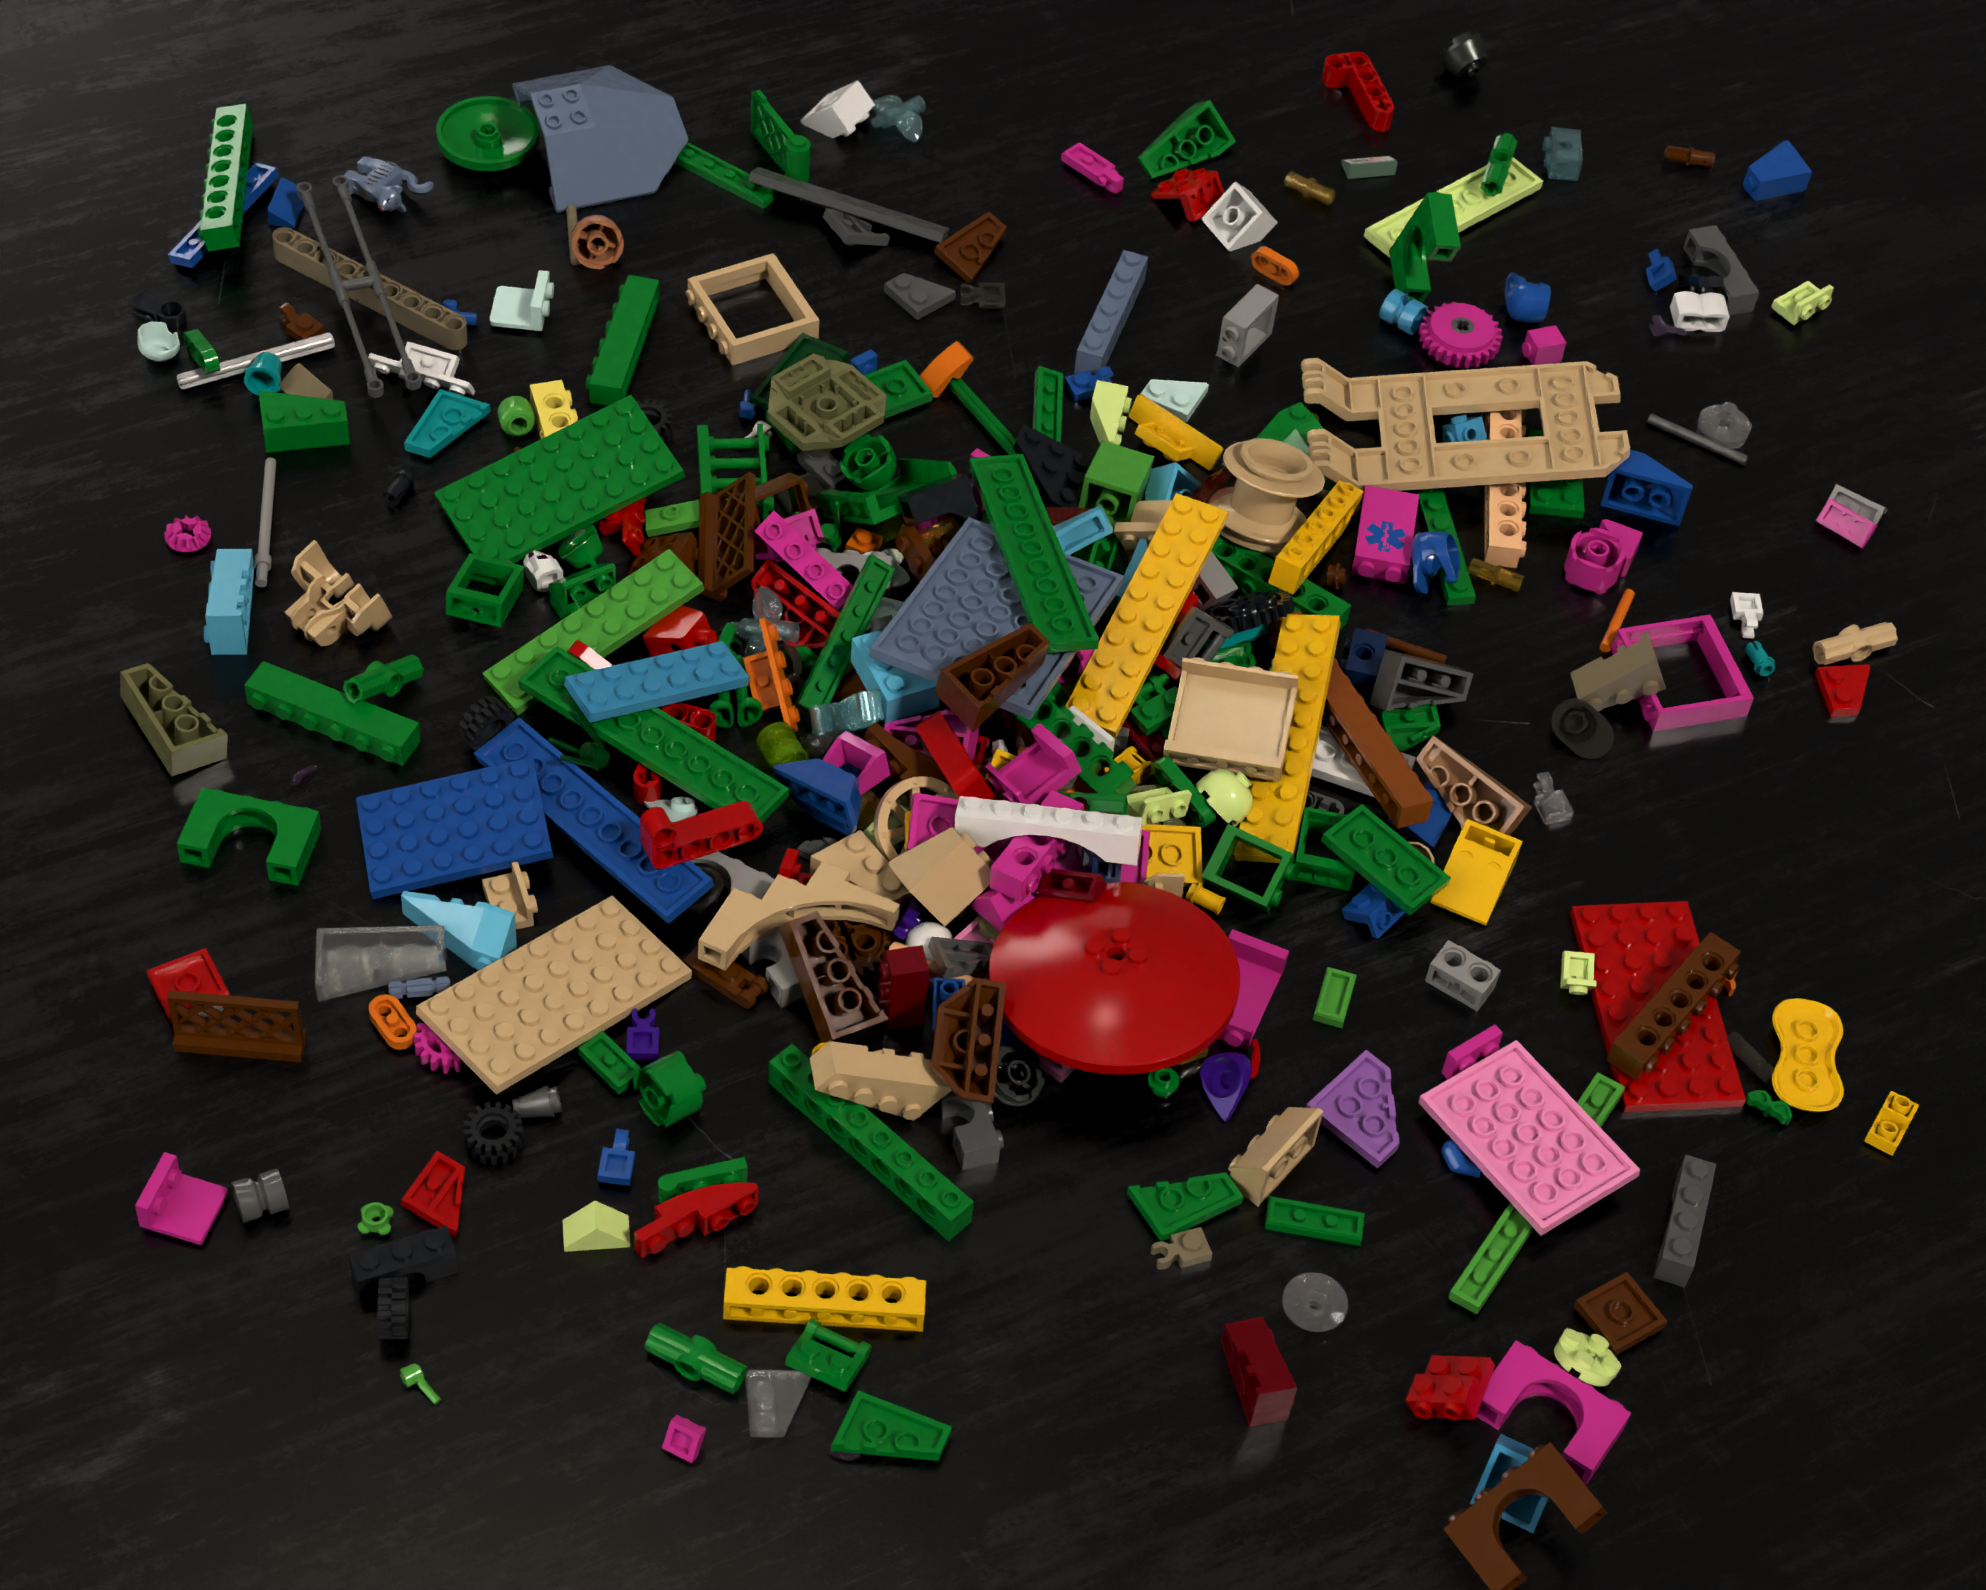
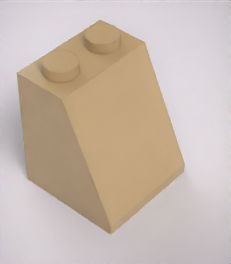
(944, 873)

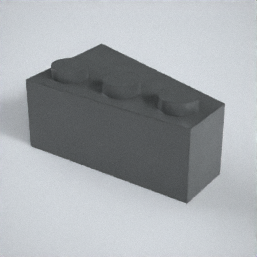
(1417, 681)

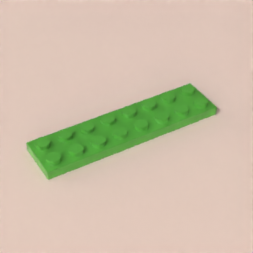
(601, 623)

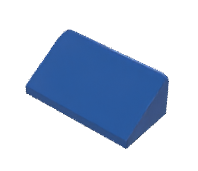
(285, 205)

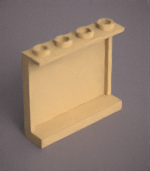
(1232, 718)

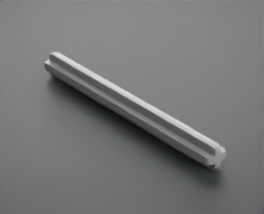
(237, 365)

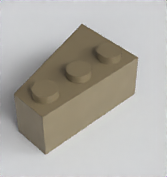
(1621, 677)

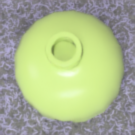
(1227, 794)

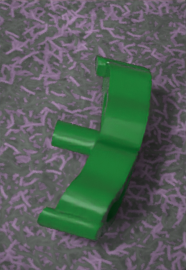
(1776, 1109)

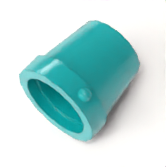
(264, 374)

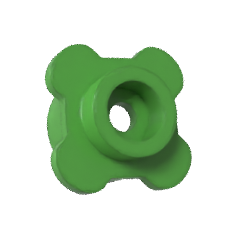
(373, 1211)

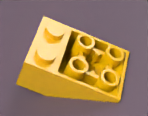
(1478, 871)

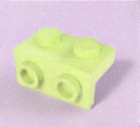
(1802, 302)
(1158, 805)

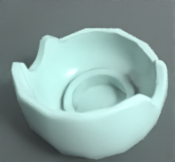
(157, 342)

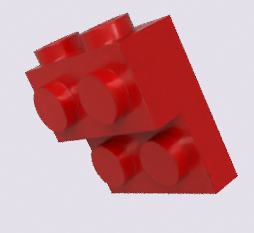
(1450, 1387)

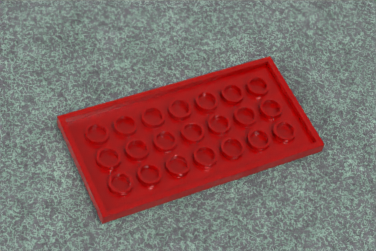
(1634, 957)

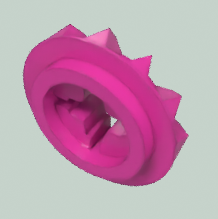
(186, 542)

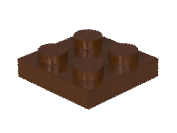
(1620, 1313)

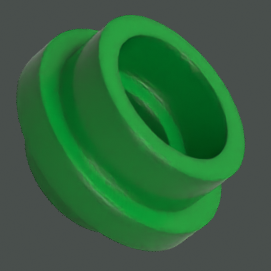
(1160, 1087)

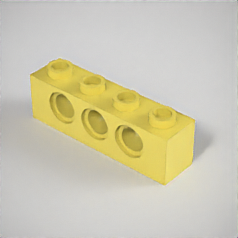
(551, 407)

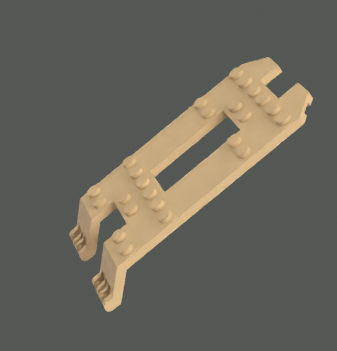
(1409, 449)

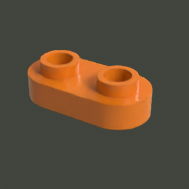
(1275, 266)
(394, 1024)

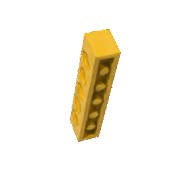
(1315, 537)
(835, 1311)

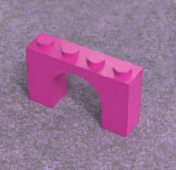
(1528, 1374)

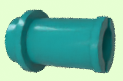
(1762, 663)

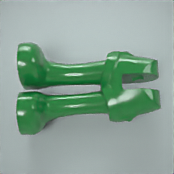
(748, 708)

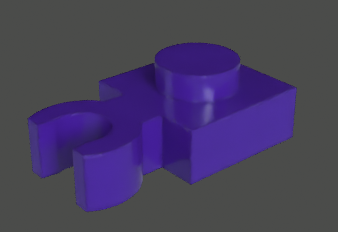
(908, 918)
(643, 1037)

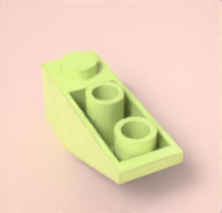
(1107, 411)

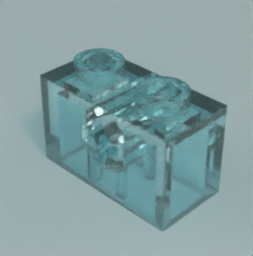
(1563, 153)

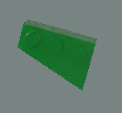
(302, 422)

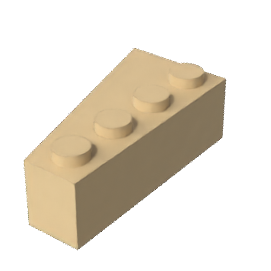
(878, 1078)

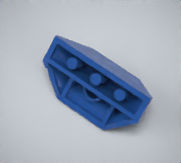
(823, 792)

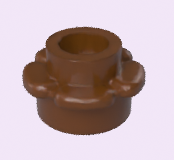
(1336, 576)

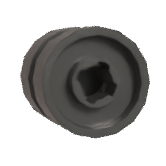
(264, 1194)

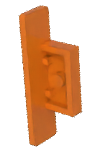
(768, 677)

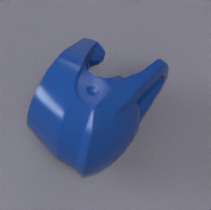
(1526, 300)
(1429, 553)

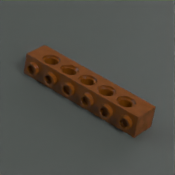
(1673, 1007)

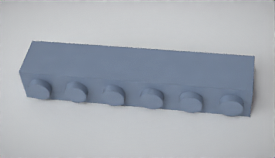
(1111, 313)

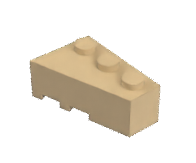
(866, 867)

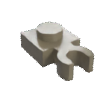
(1185, 1247)

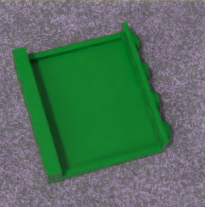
(882, 504)

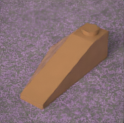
(1469, 790)

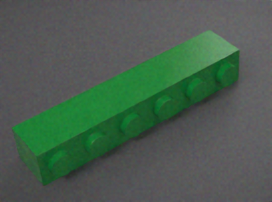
(623, 340)
(332, 714)

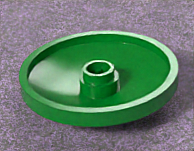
(487, 133)

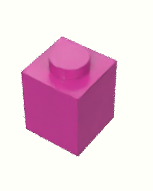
(1544, 345)

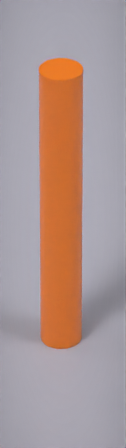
(1617, 620)

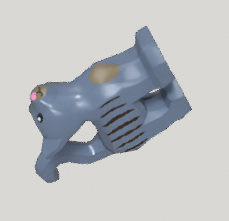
(383, 183)

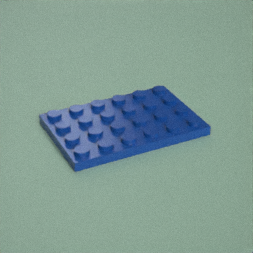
(453, 828)

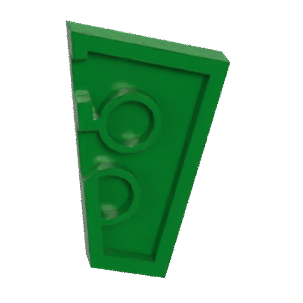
(889, 1430)

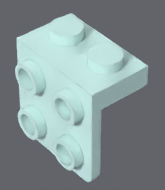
(522, 306)

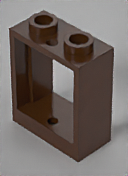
(798, 497)

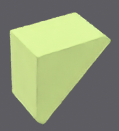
(596, 1228)

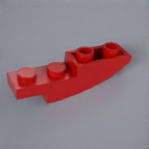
(703, 1208)

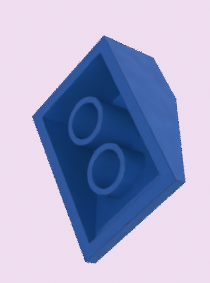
(1647, 490)

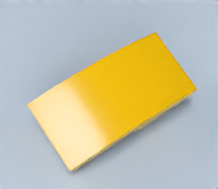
(1891, 1123)

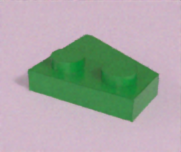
(1410, 725)

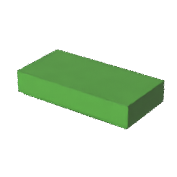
(1334, 997)

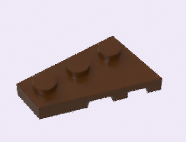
(971, 246)

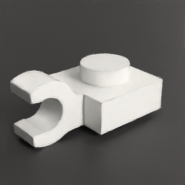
(1748, 609)

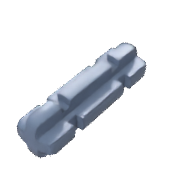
(418, 987)

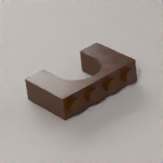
(1477, 1528)

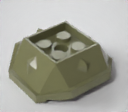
(824, 404)

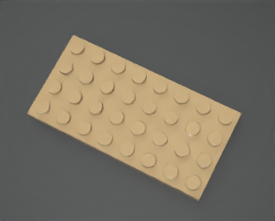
(553, 994)

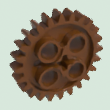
(861, 936)

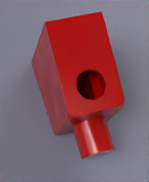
(679, 631)

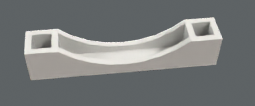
(1107, 835)

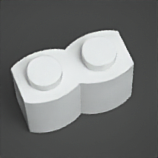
(1700, 311)

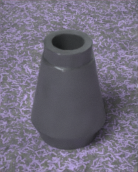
(538, 1103)

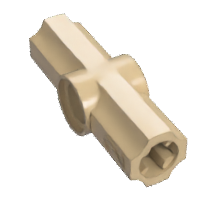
(1855, 643)

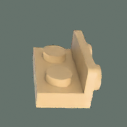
(511, 894)

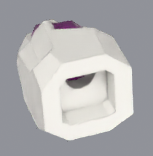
(541, 570)

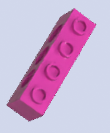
(805, 559)
(1030, 856)

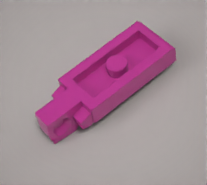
(1093, 167)

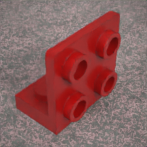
(1195, 189)

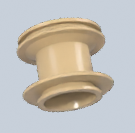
(1266, 492)

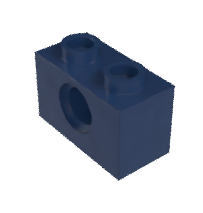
(1364, 658)

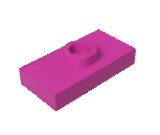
(1846, 523)

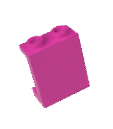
(1035, 771)

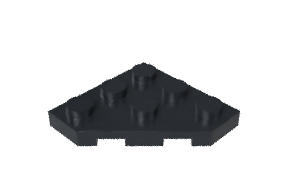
(1053, 467)

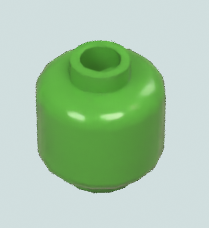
(516, 416)

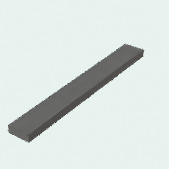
(849, 204)

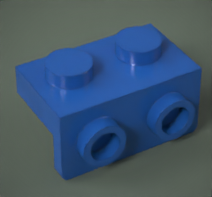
(1373, 909)

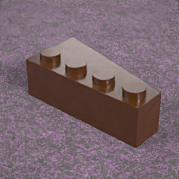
(990, 675)
(828, 980)

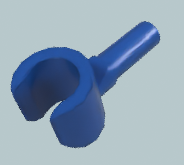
(748, 409)

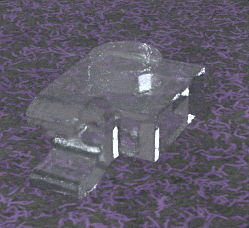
(1551, 804)

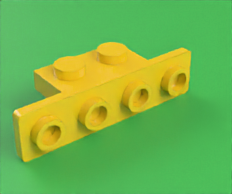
(1172, 435)

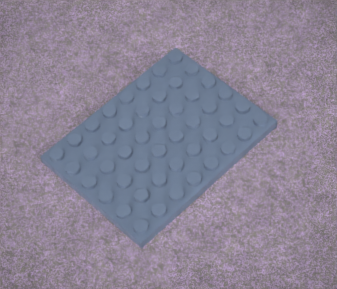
(973, 602)

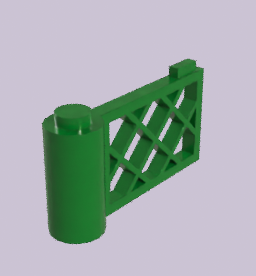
(786, 149)

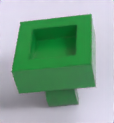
(726, 635)

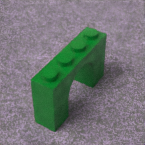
(1426, 236)
(220, 813)

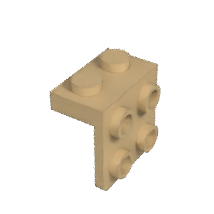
(1143, 524)

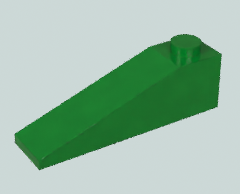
(1187, 141)
(1292, 428)

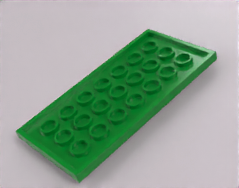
(560, 483)

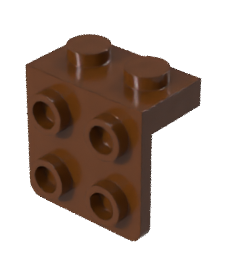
(683, 545)

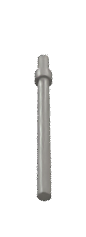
(263, 560)

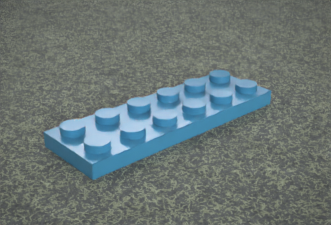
(656, 681)

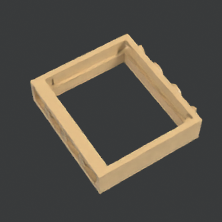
(759, 343)

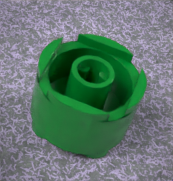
(669, 1089)

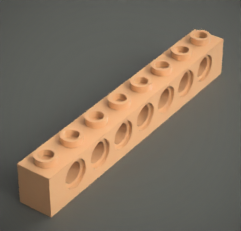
(1504, 501)

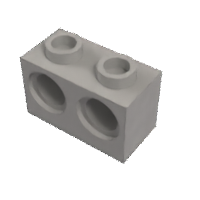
(1462, 975)

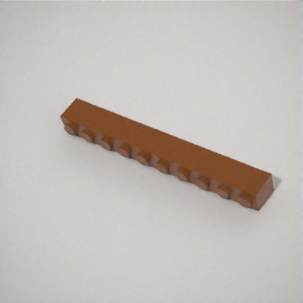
(1370, 748)

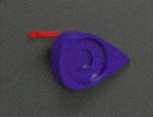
(1227, 1077)

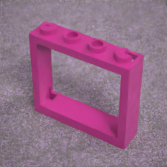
(1716, 652)

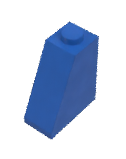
(1777, 173)

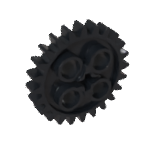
(1252, 609)

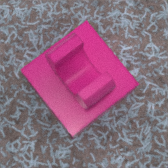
(684, 1438)

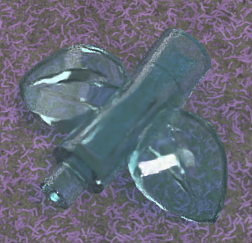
(903, 115)
(765, 605)

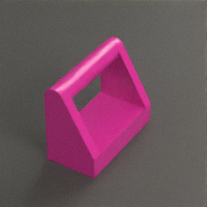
(861, 754)

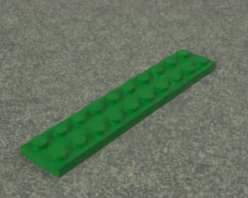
(1033, 552)
(661, 743)

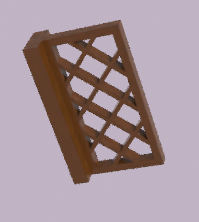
(715, 531)
(227, 1037)

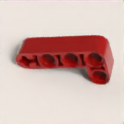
(1359, 74)
(953, 758)
(648, 784)
(698, 835)

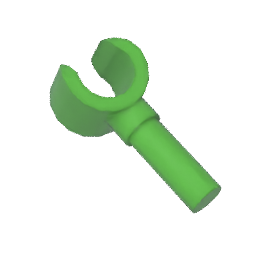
(413, 1374)

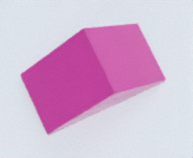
(1628, 538)

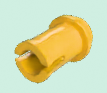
(1205, 898)

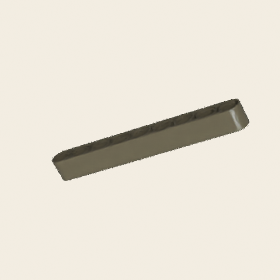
(405, 304)

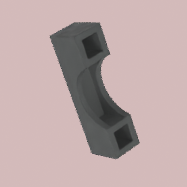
(1710, 249)
(1686, 1221)

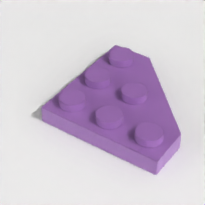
(1361, 1108)

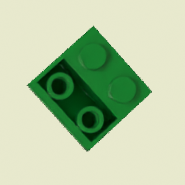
(580, 588)

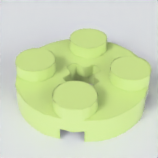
(1587, 1356)

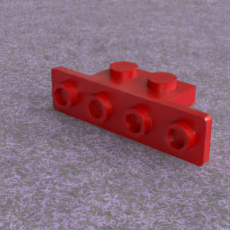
(631, 522)

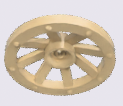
(888, 803)

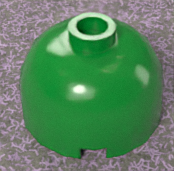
(869, 462)

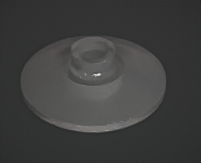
(1319, 1291)

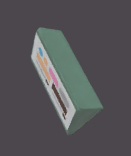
(1369, 167)

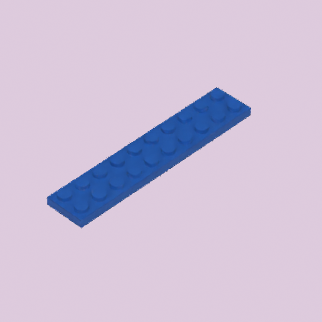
(597, 823)

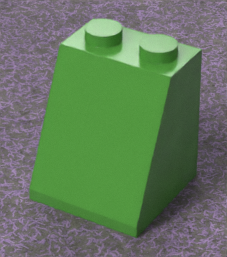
(1116, 481)

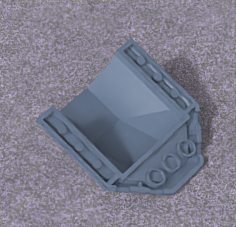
(603, 134)

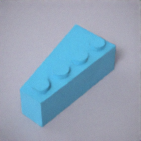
(229, 602)

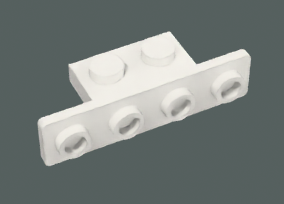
(435, 367)

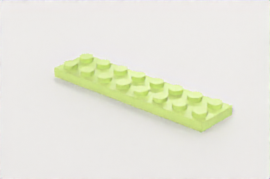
(1468, 200)

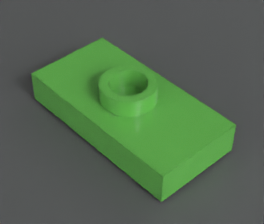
(672, 518)

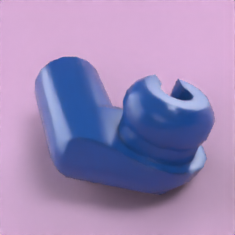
(1457, 1160)

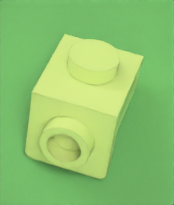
(1578, 972)

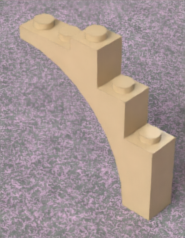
(747, 918)

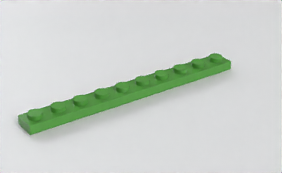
(1512, 1228)

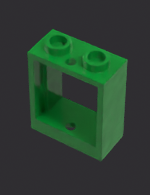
(492, 608)
(1221, 856)
(1319, 869)

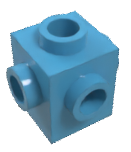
(1464, 429)

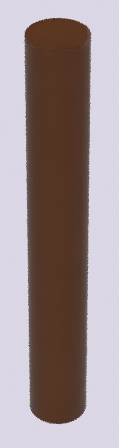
(1413, 650)

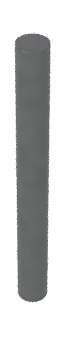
(1697, 439)

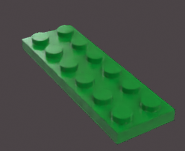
(898, 382)

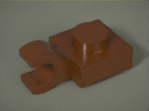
(299, 326)

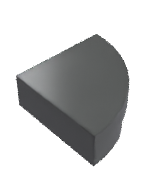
(808, 848)

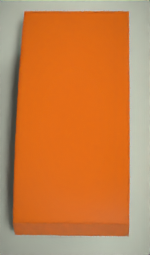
(945, 366)

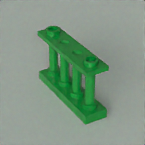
(709, 463)

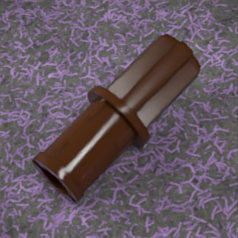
(1689, 156)

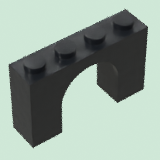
(945, 496)

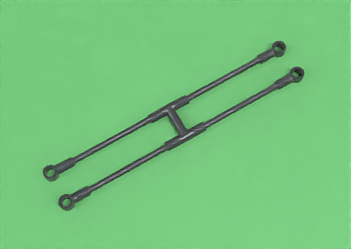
(374, 385)

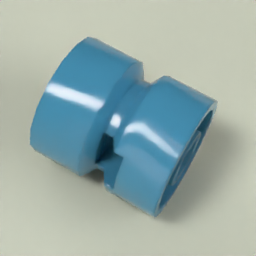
(1400, 310)

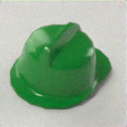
(582, 548)

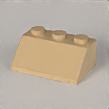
(1275, 1152)

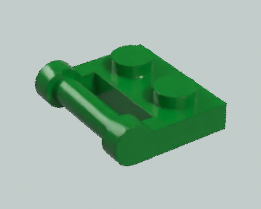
(826, 1363)

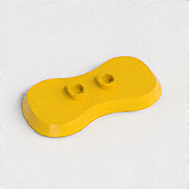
(1806, 1066)

